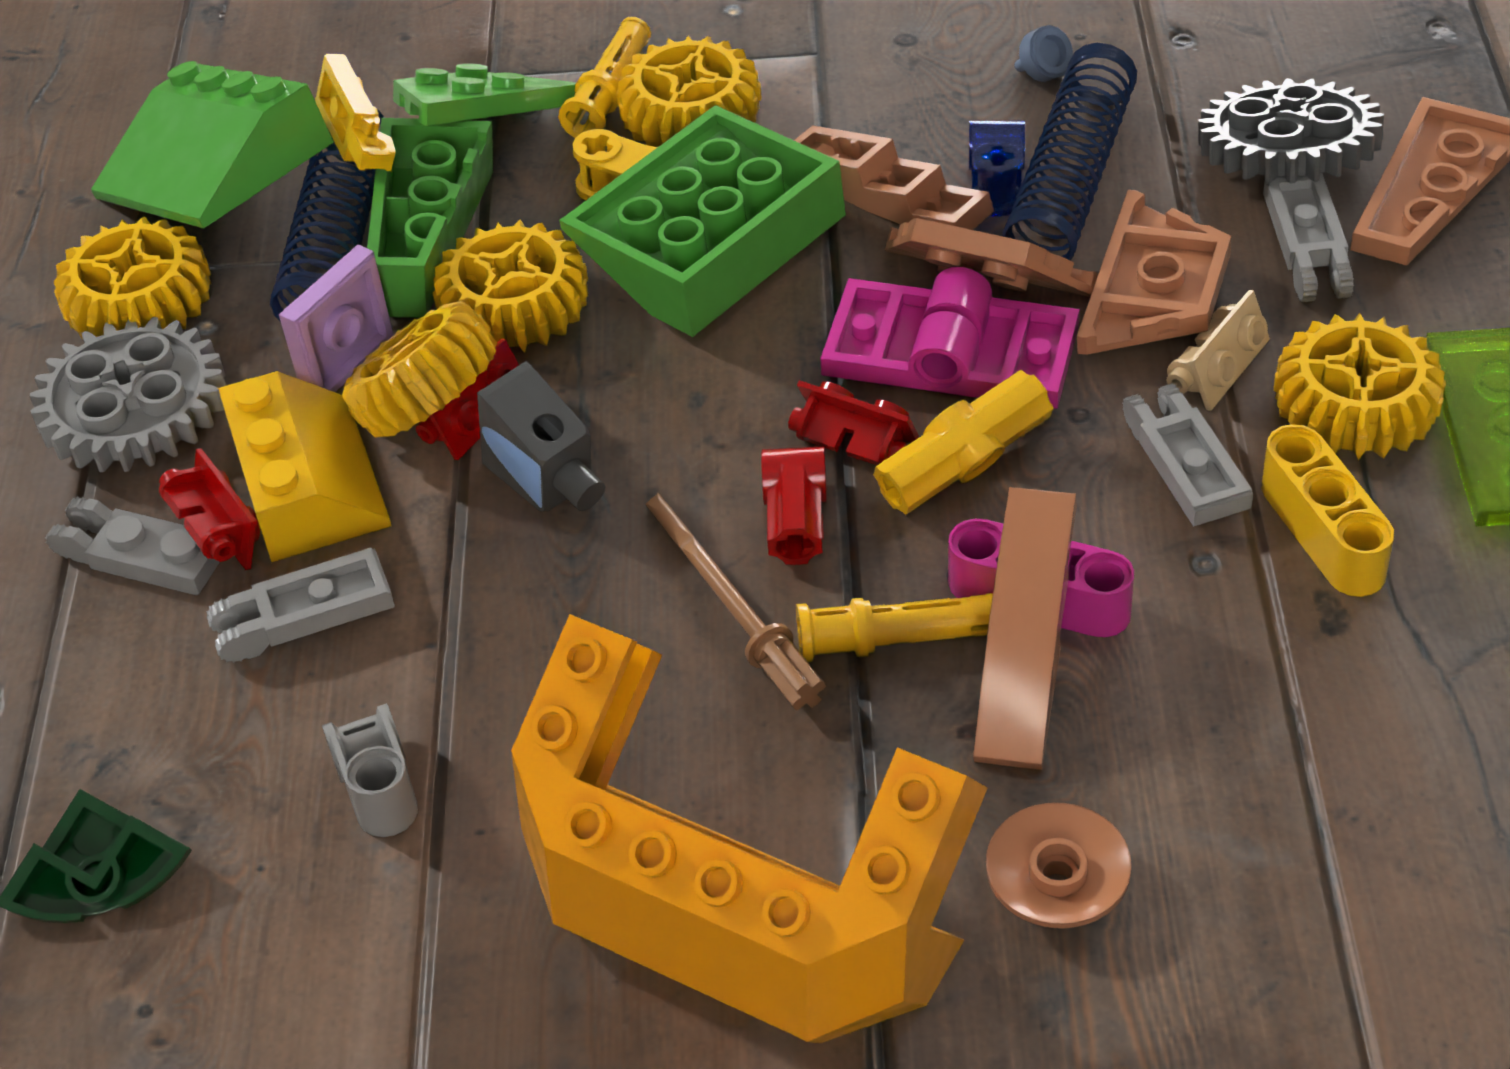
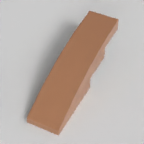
(896, 186)
(1025, 629)

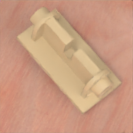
(1222, 352)

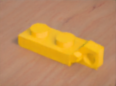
(351, 116)

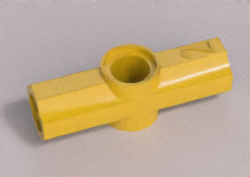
(963, 441)

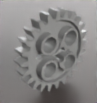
(128, 394)

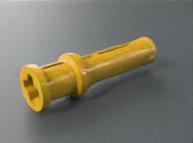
(628, 41)
(864, 626)

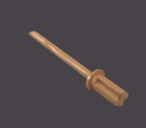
(769, 645)

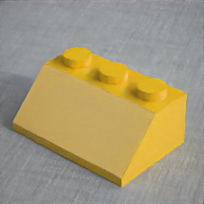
(302, 464)

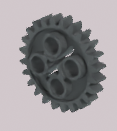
(1291, 130)

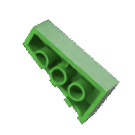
(425, 204)

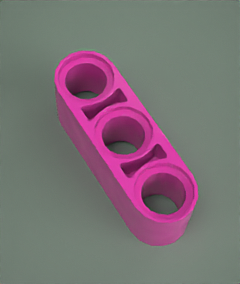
(1097, 588)

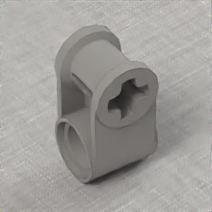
(374, 772)

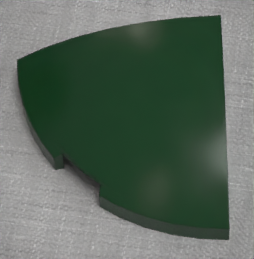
(92, 865)

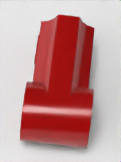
(794, 498)

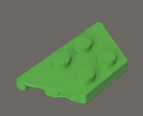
(476, 94)

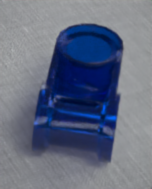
(997, 160)

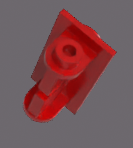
(833, 411)
(459, 420)
(211, 510)

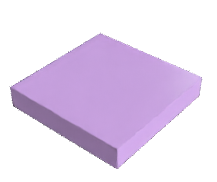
(337, 321)

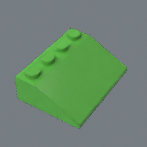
(211, 143)
(708, 217)

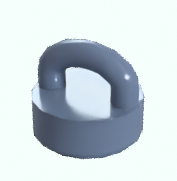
(1044, 53)

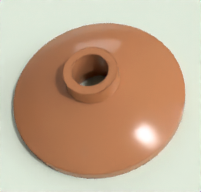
(1063, 842)

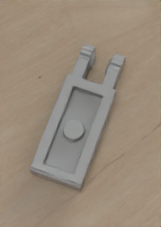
(1309, 234)
(1188, 456)
(132, 546)
(299, 604)

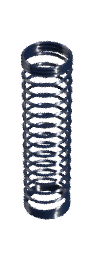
(1070, 83)
(305, 277)

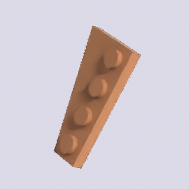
(1430, 178)

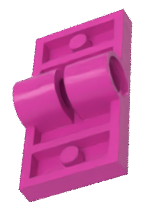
(947, 336)

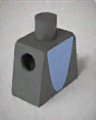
(536, 442)

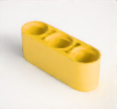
(1327, 510)

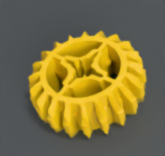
(682, 82)
(133, 276)
(517, 280)
(419, 369)
(1360, 385)

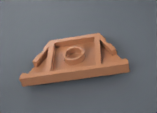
(1005, 259)
(1154, 279)

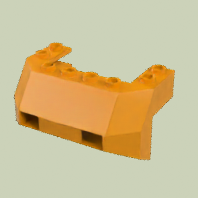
(713, 908)

